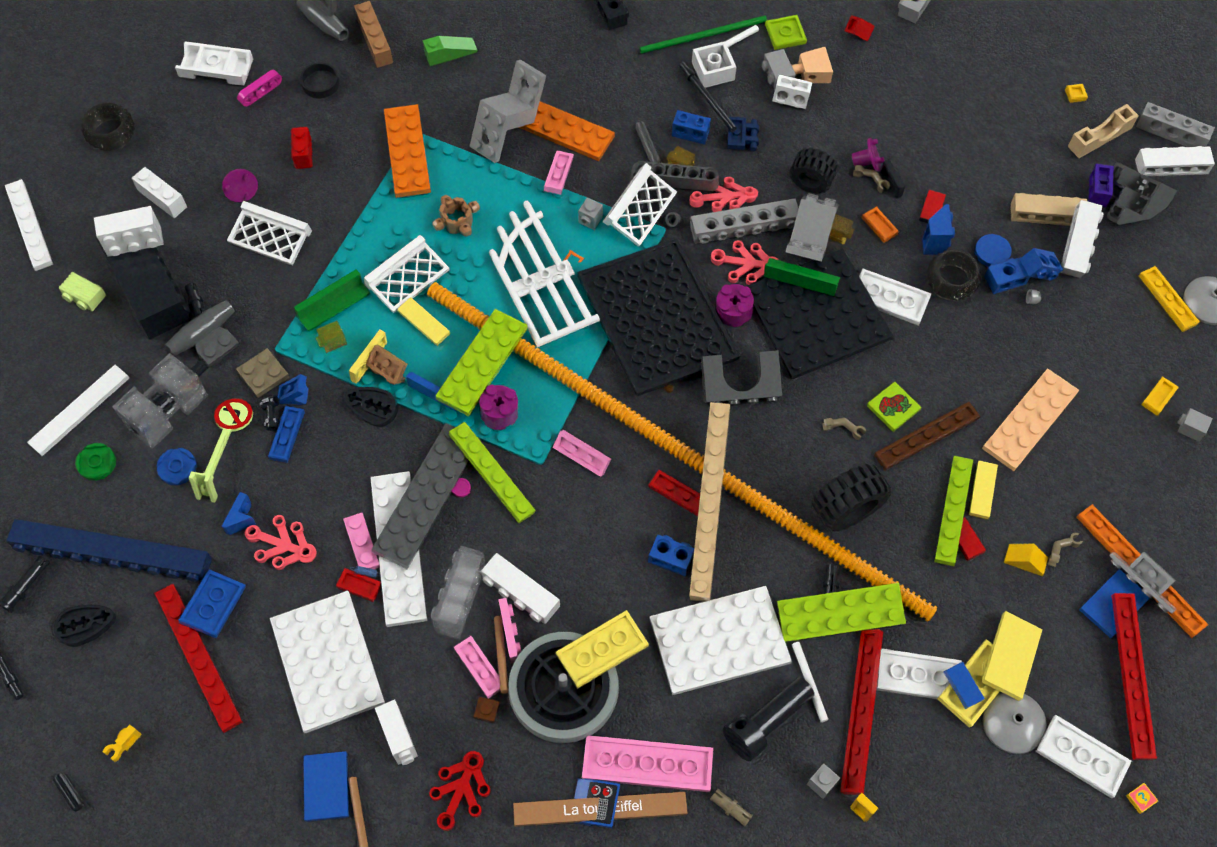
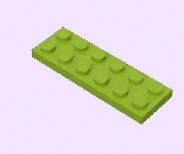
(481, 362)
(841, 612)

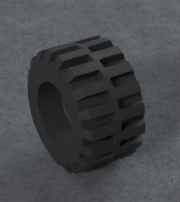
(813, 170)

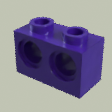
(1101, 184)

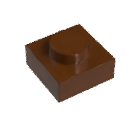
(486, 710)

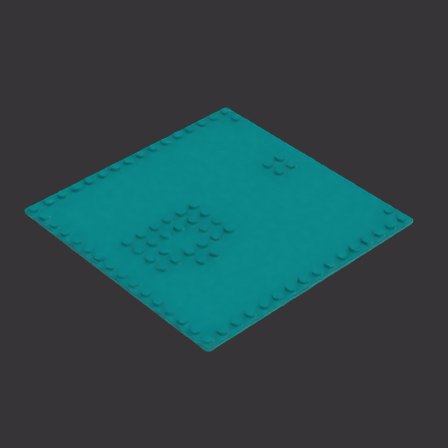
(394, 222)

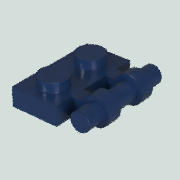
(738, 138)

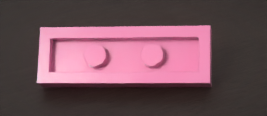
(558, 172)
(581, 453)
(361, 541)
(510, 629)
(478, 666)

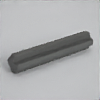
(647, 142)

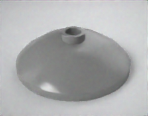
(1202, 299)
(1006, 731)

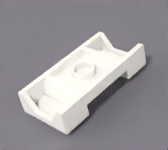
(215, 62)

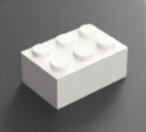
(128, 231)

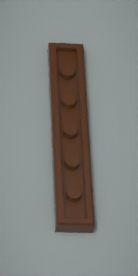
(926, 435)

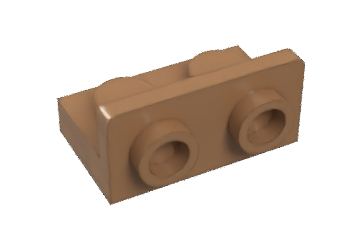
(387, 365)

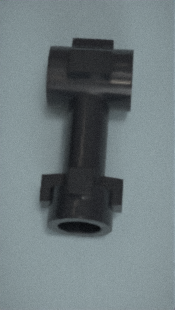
(268, 404)

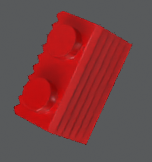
(301, 147)

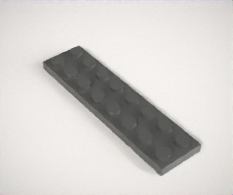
(422, 501)

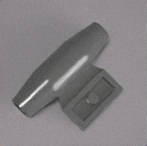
(322, 15)
(206, 334)

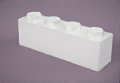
(1174, 161)
(1081, 239)
(520, 588)

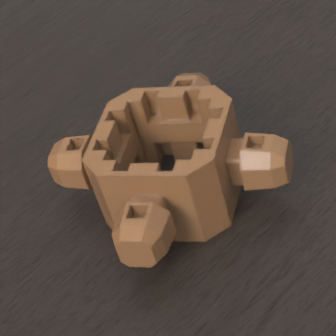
(449, 206)

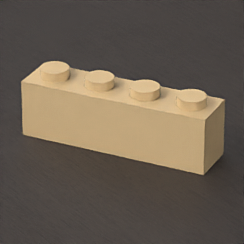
(1043, 209)

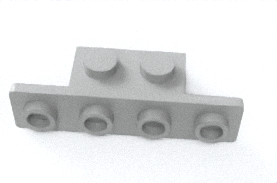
(1149, 576)

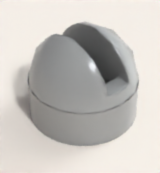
(1033, 297)

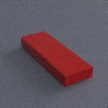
(675, 491)

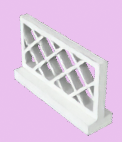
(631, 193)
(278, 221)
(394, 264)

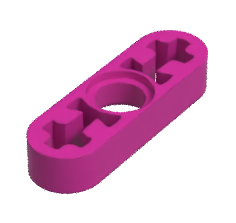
(267, 81)

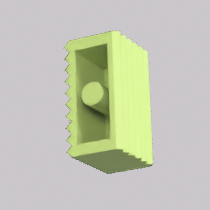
(82, 291)

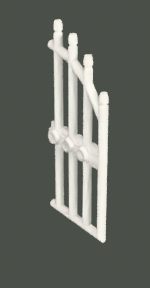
(544, 277)

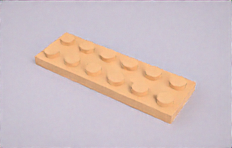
(1030, 419)

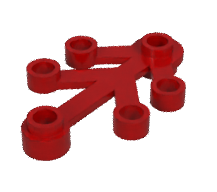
(461, 787)

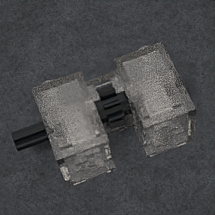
(173, 389)

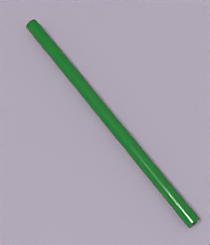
(695, 36)

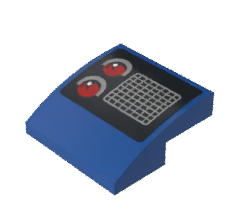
(608, 797)

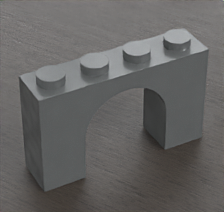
(767, 385)

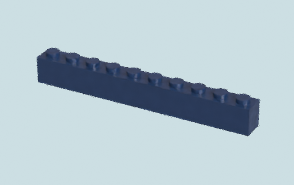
(109, 550)

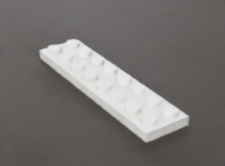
(400, 586)

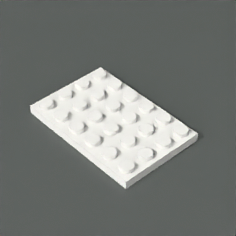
(719, 640)
(326, 661)

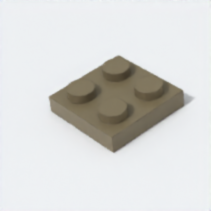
(262, 373)

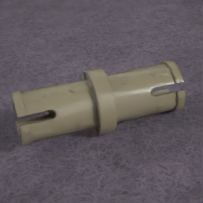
(731, 807)

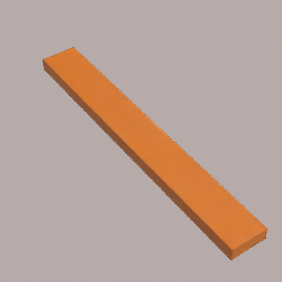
(1114, 541)

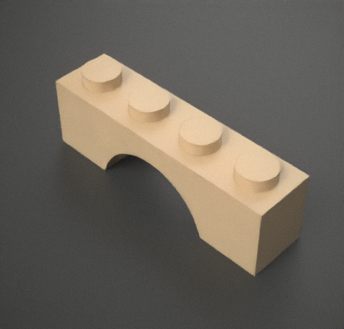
(1117, 124)

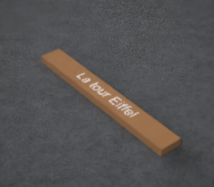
(586, 809)

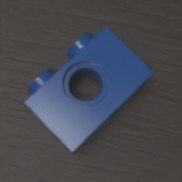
(999, 280)

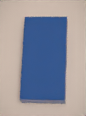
(964, 685)

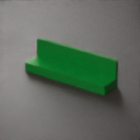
(801, 276)
(331, 300)

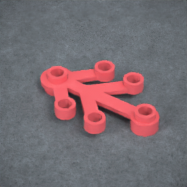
(725, 196)
(748, 261)
(283, 544)

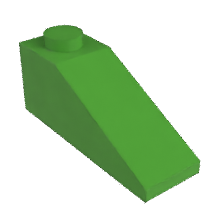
(446, 48)

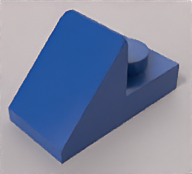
(293, 391)
(237, 518)

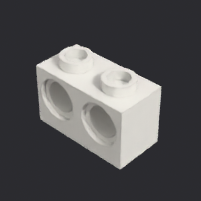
(792, 91)

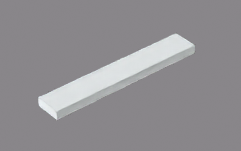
(78, 410)

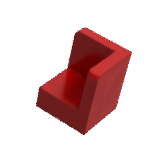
(859, 27)

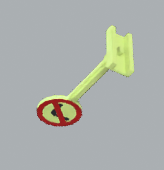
(229, 416)

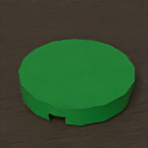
(95, 461)

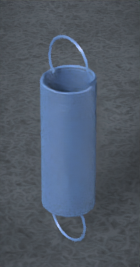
(365, 571)

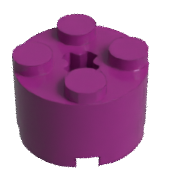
(734, 304)
(498, 407)

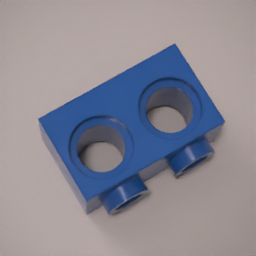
(691, 127)
(1041, 264)
(669, 560)

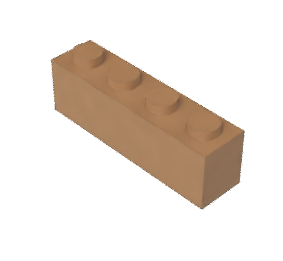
(373, 34)

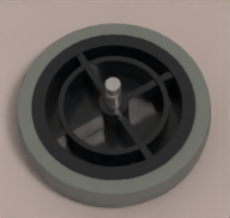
(549, 700)

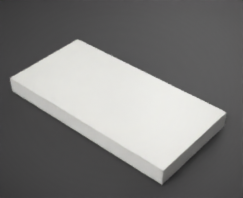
(895, 297)
(913, 673)
(1083, 756)

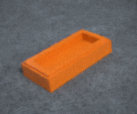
(880, 224)

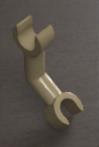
(860, 171)
(830, 423)
(1054, 556)

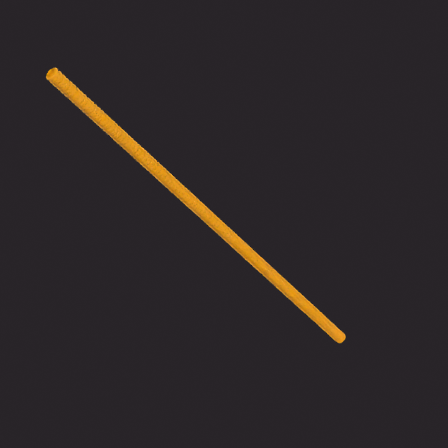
(685, 454)

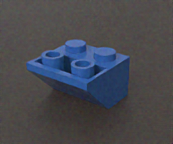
(938, 232)

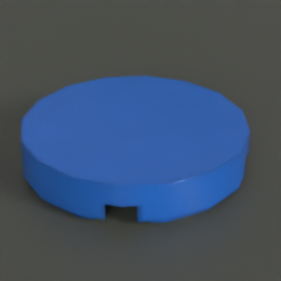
(992, 249)
(176, 466)

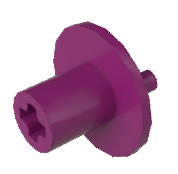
(868, 156)
(239, 185)

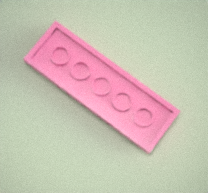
(648, 763)

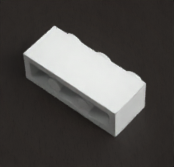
(159, 192)

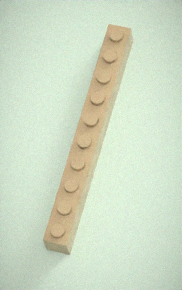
(710, 502)

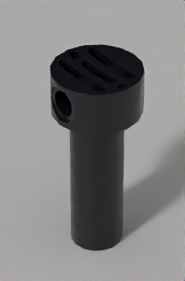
(748, 734)

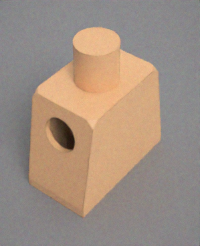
(814, 66)

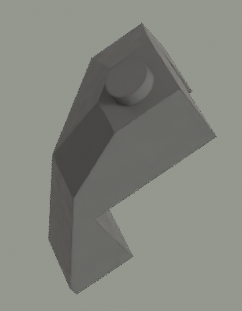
(1136, 196)

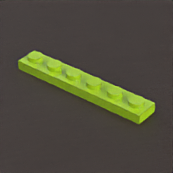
(492, 472)
(953, 511)

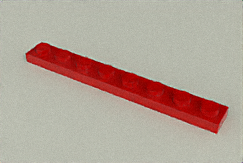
(199, 660)
(1133, 677)
(862, 712)

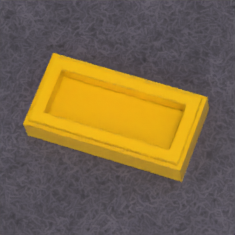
(1159, 396)
(863, 807)

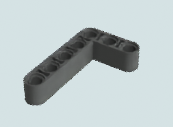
(677, 177)

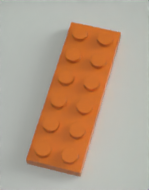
(570, 131)
(407, 151)

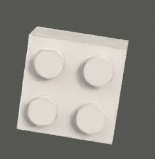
(714, 64)

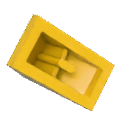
(1026, 557)

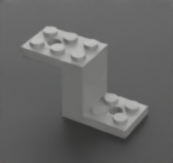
(507, 111)
(812, 227)

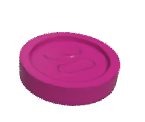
(462, 488)

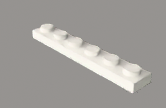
(28, 225)

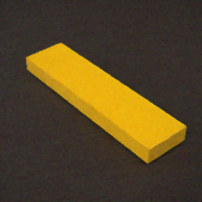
(1169, 298)

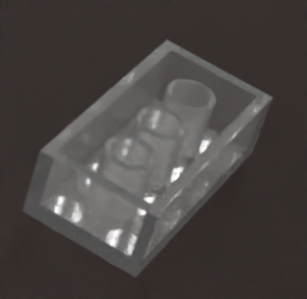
(459, 592)

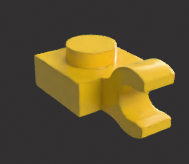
(124, 741)

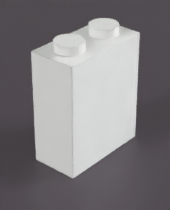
(396, 732)

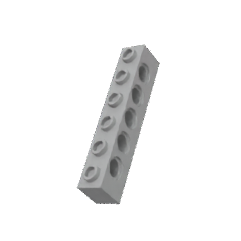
(736, 217)

